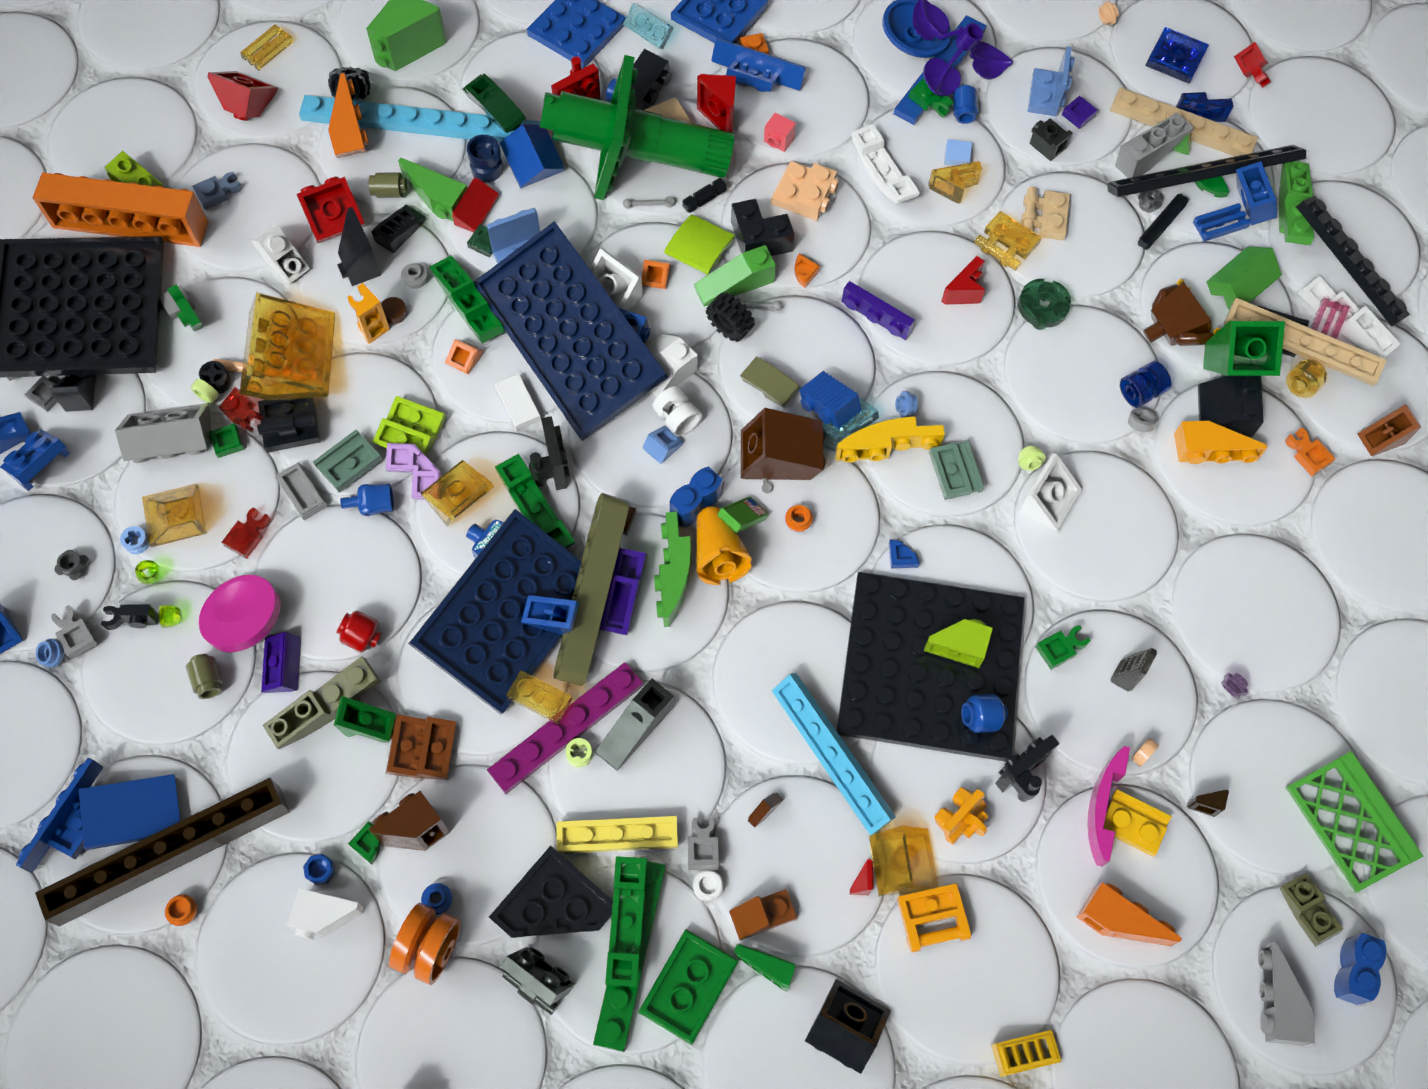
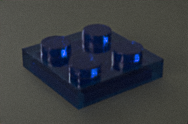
(1177, 55)

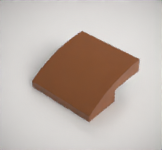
(421, 747)

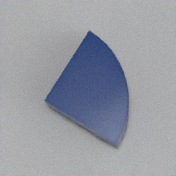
(901, 555)

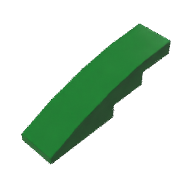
(466, 299)

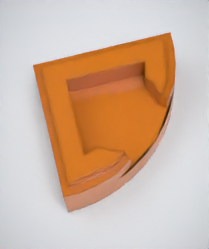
(805, 270)

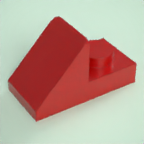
(965, 286)

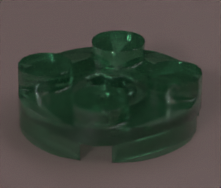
(1039, 315)

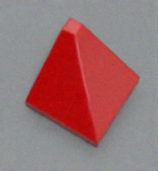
(864, 881)

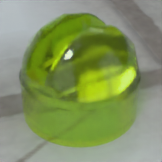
(153, 569)
(169, 615)

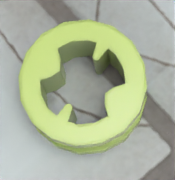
(577, 761)

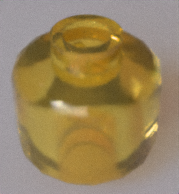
(1306, 378)

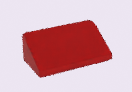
(474, 205)

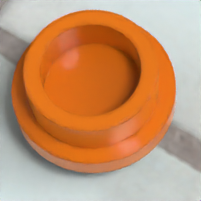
(181, 910)

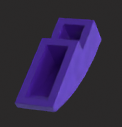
(623, 591)

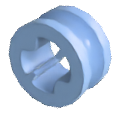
(126, 540)

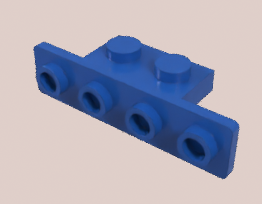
(756, 67)
(63, 825)

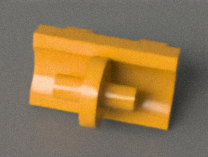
(967, 819)

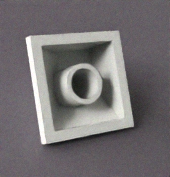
(675, 359)

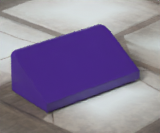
(281, 663)

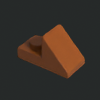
(762, 914)

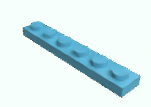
(833, 754)

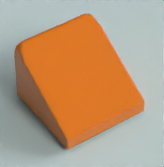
(655, 274)
(463, 355)

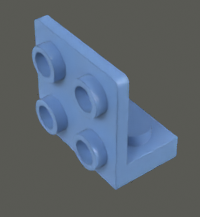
(1049, 87)
(512, 232)

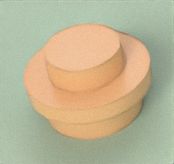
(1108, 13)

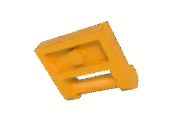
(930, 907)

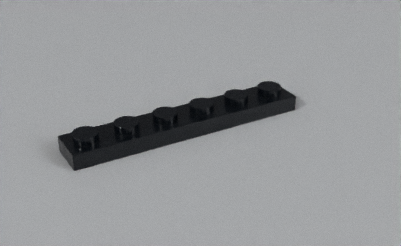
(1353, 261)

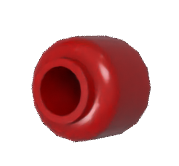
(359, 631)

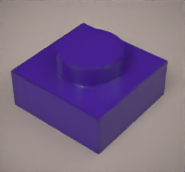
(1079, 112)

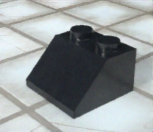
(1232, 403)
(848, 1026)

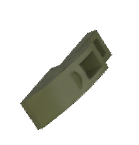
(320, 707)

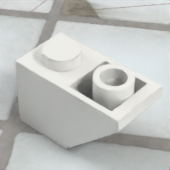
(280, 253)

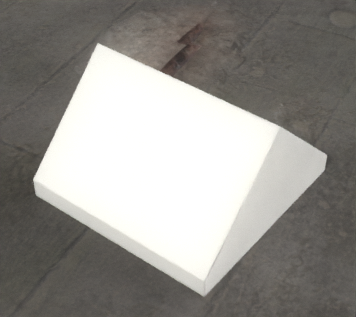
(617, 279)
(1051, 494)

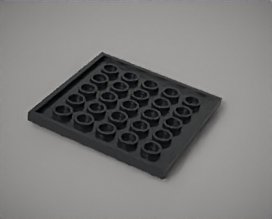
(79, 305)
(916, 697)

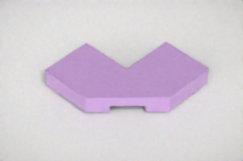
(410, 459)

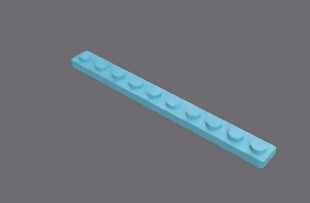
(409, 119)

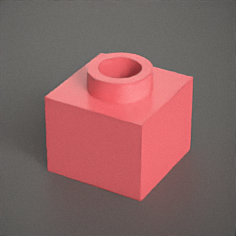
(779, 132)

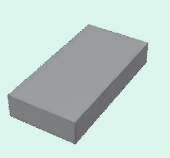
(301, 491)

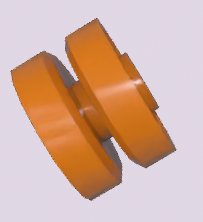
(424, 943)

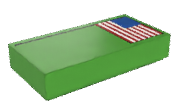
(742, 514)

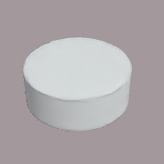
(708, 886)

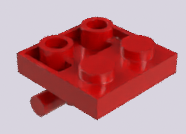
(580, 81)

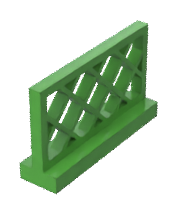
(1376, 809)

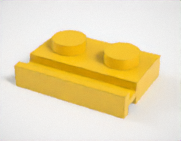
(1136, 822)

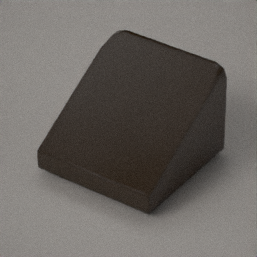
(1210, 803)

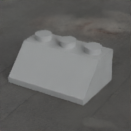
(164, 433)

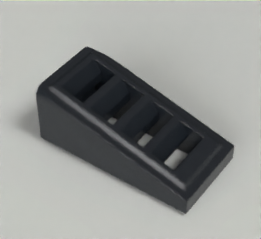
(395, 241)

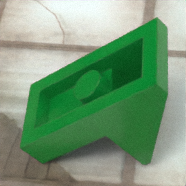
(364, 720)

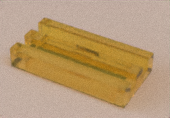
(269, 49)

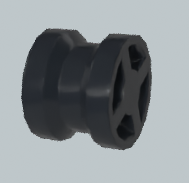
(210, 371)

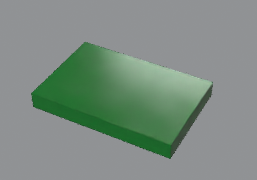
(688, 987)

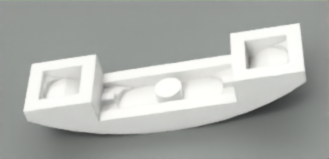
(881, 166)

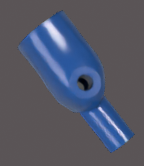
(371, 499)

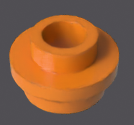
(798, 511)

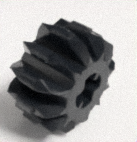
(359, 78)

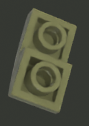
(771, 381)
(1309, 910)

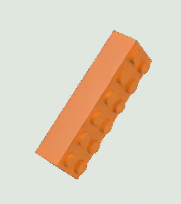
(120, 209)

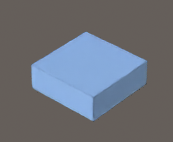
(957, 152)

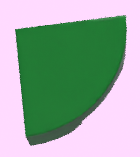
(1214, 186)
(366, 843)

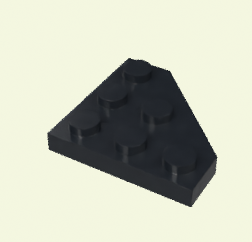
(553, 901)

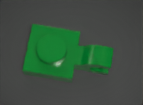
(927, 99)

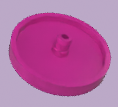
(239, 613)

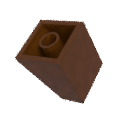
(782, 447)

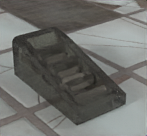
(1133, 669)

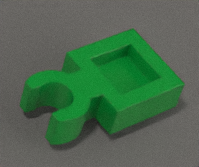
(186, 314)
(1060, 649)

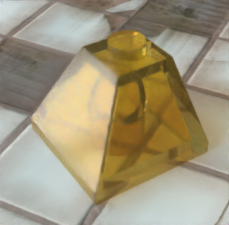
(174, 515)

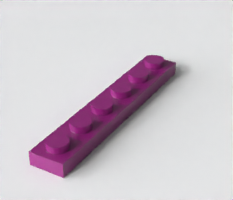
(554, 737)

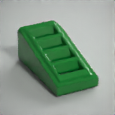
(769, 966)

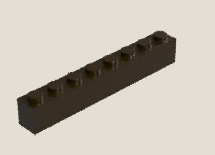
(161, 852)

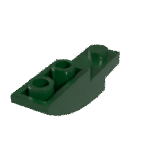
(494, 103)

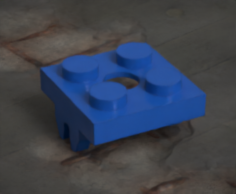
(32, 457)

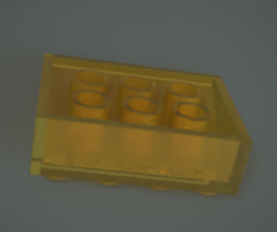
(287, 350)

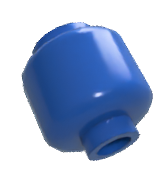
(984, 713)

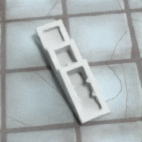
(1359, 325)

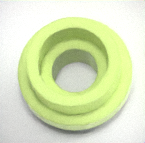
(1031, 458)

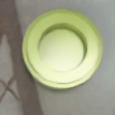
(204, 391)

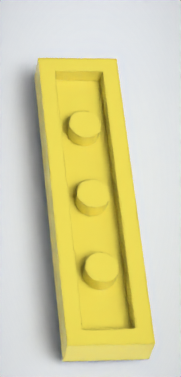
(617, 834)

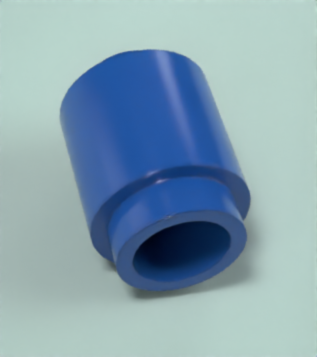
(965, 104)

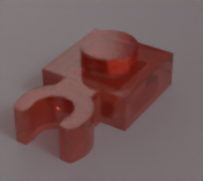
(240, 409)
(245, 537)

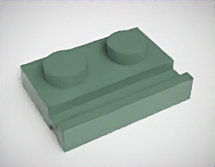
(347, 461)
(956, 470)

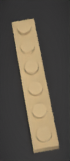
(1204, 132)
(1315, 345)

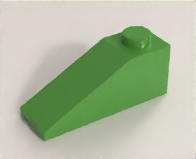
(436, 190)
(739, 275)

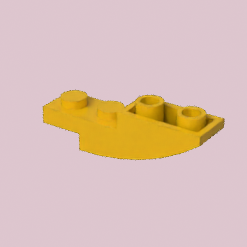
(879, 438)

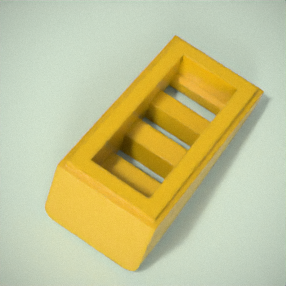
(1002, 1060)

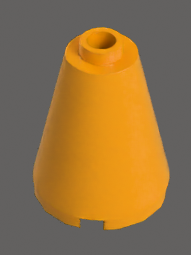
(719, 550)

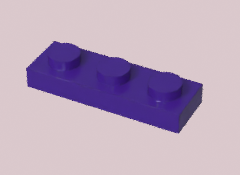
(877, 310)

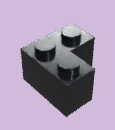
(754, 231)

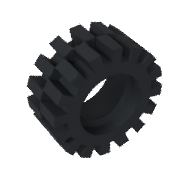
(730, 316)

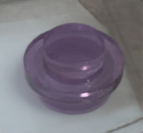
(1235, 685)

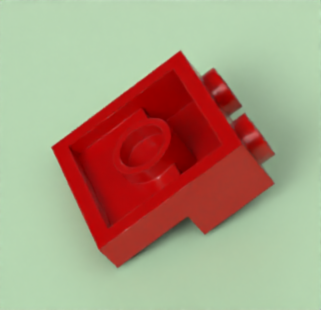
(327, 207)

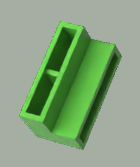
(1245, 275)

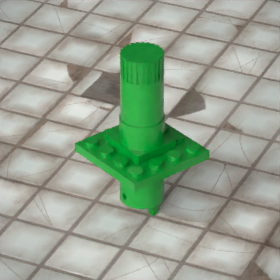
(628, 132)

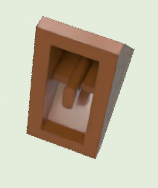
(1390, 431)

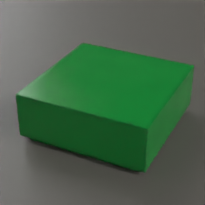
(226, 440)

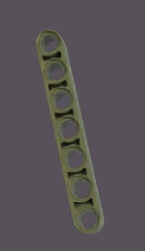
(592, 589)

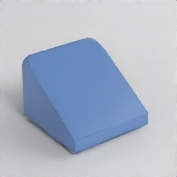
(662, 444)

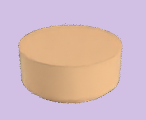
(1145, 752)

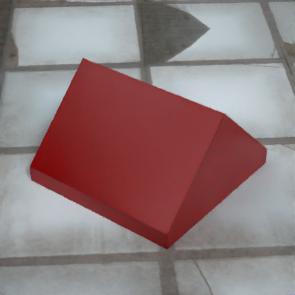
(717, 99)

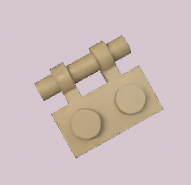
(1053, 216)

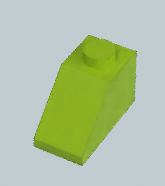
(961, 642)

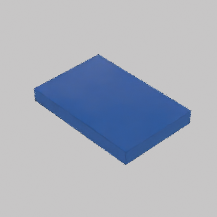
(127, 811)

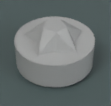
(1142, 420)

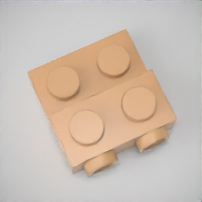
(805, 189)

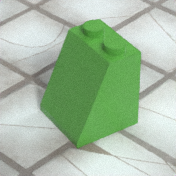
(405, 32)

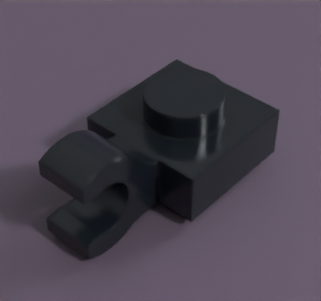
(134, 615)

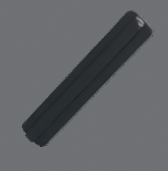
(1162, 221)

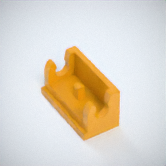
(370, 314)

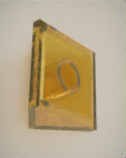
(456, 492)
(903, 861)

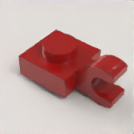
(1251, 63)

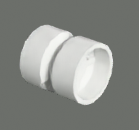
(676, 409)

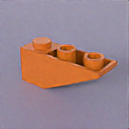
(344, 125)
(1119, 918)

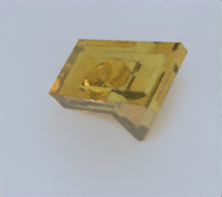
(952, 180)

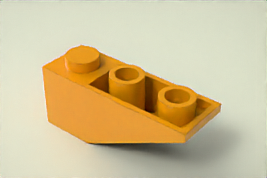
(1208, 441)

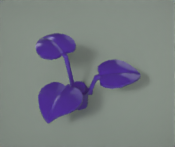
(941, 77)

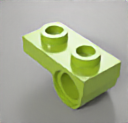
(127, 170)

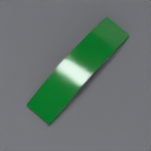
(530, 499)
(626, 921)

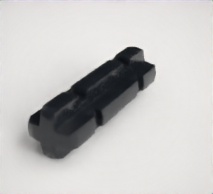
(704, 195)

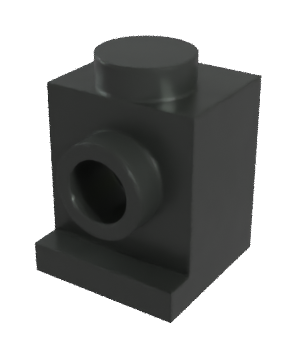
(1050, 138)

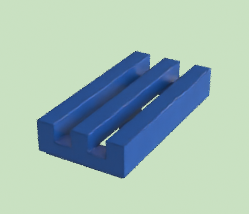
(1220, 218)

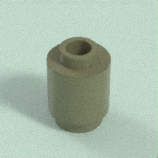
(387, 185)
(204, 676)

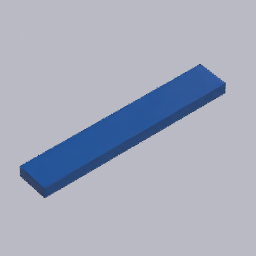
(910, 110)

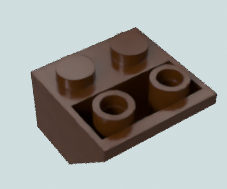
(410, 825)

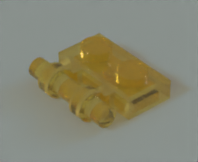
(1011, 235)

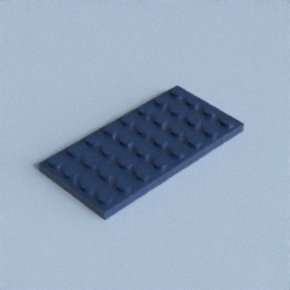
(569, 331)

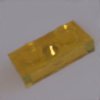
(539, 697)

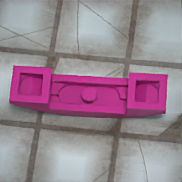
(1101, 839)

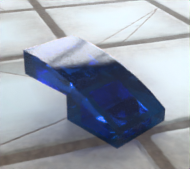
(1198, 104)

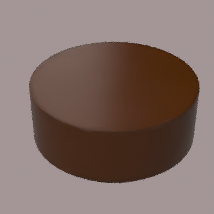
(394, 310)

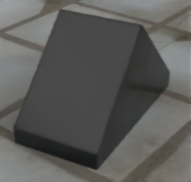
(75, 392)

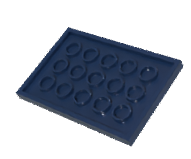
(478, 624)

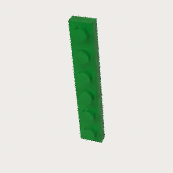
(620, 1000)

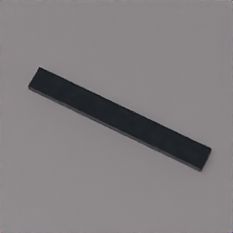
(1204, 170)

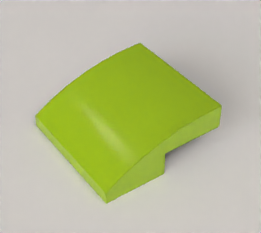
(699, 244)
(410, 424)

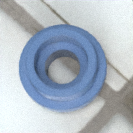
(906, 404)
(49, 652)

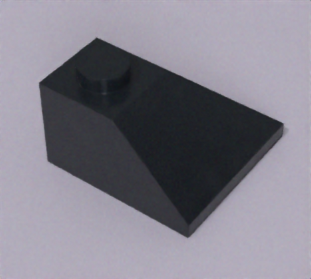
(356, 252)

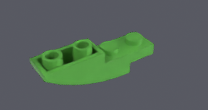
(1293, 189)
(674, 572)

